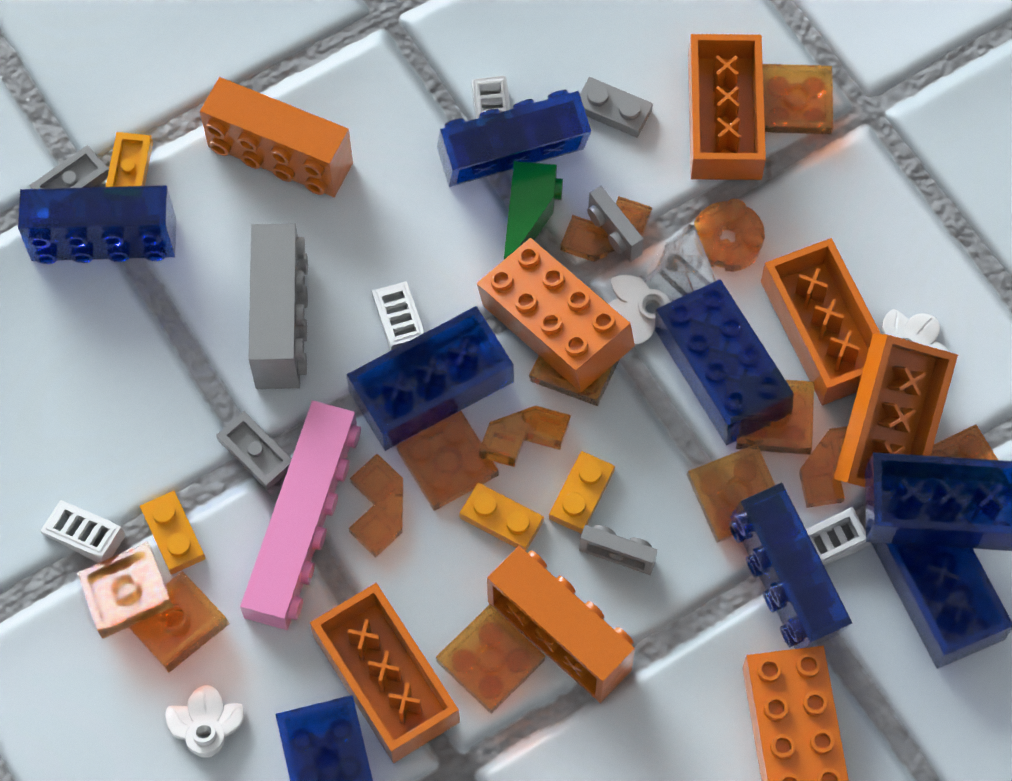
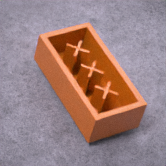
(726, 107)
(276, 137)
(556, 314)
(822, 316)
(895, 404)
(561, 623)
(385, 672)
(794, 716)

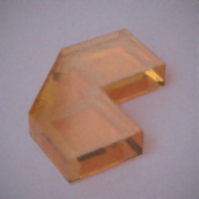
(592, 242)
(535, 424)
(819, 470)
(385, 518)

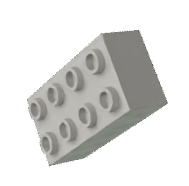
(277, 306)

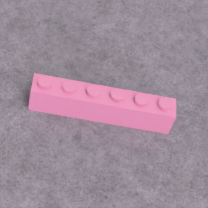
(300, 516)

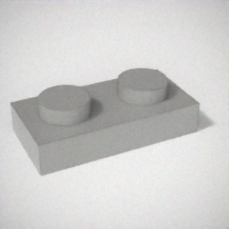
(615, 107)
(78, 171)
(621, 232)
(255, 450)
(605, 544)

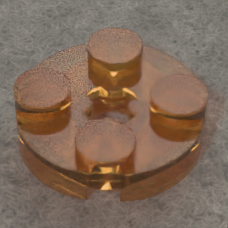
(735, 217)

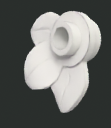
(631, 303)
(919, 328)
(204, 716)

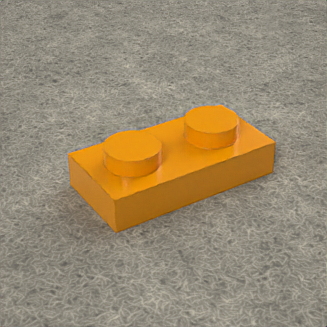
(129, 160)
(581, 492)
(501, 517)
(172, 532)

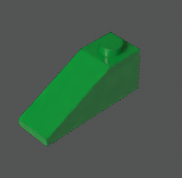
(531, 202)

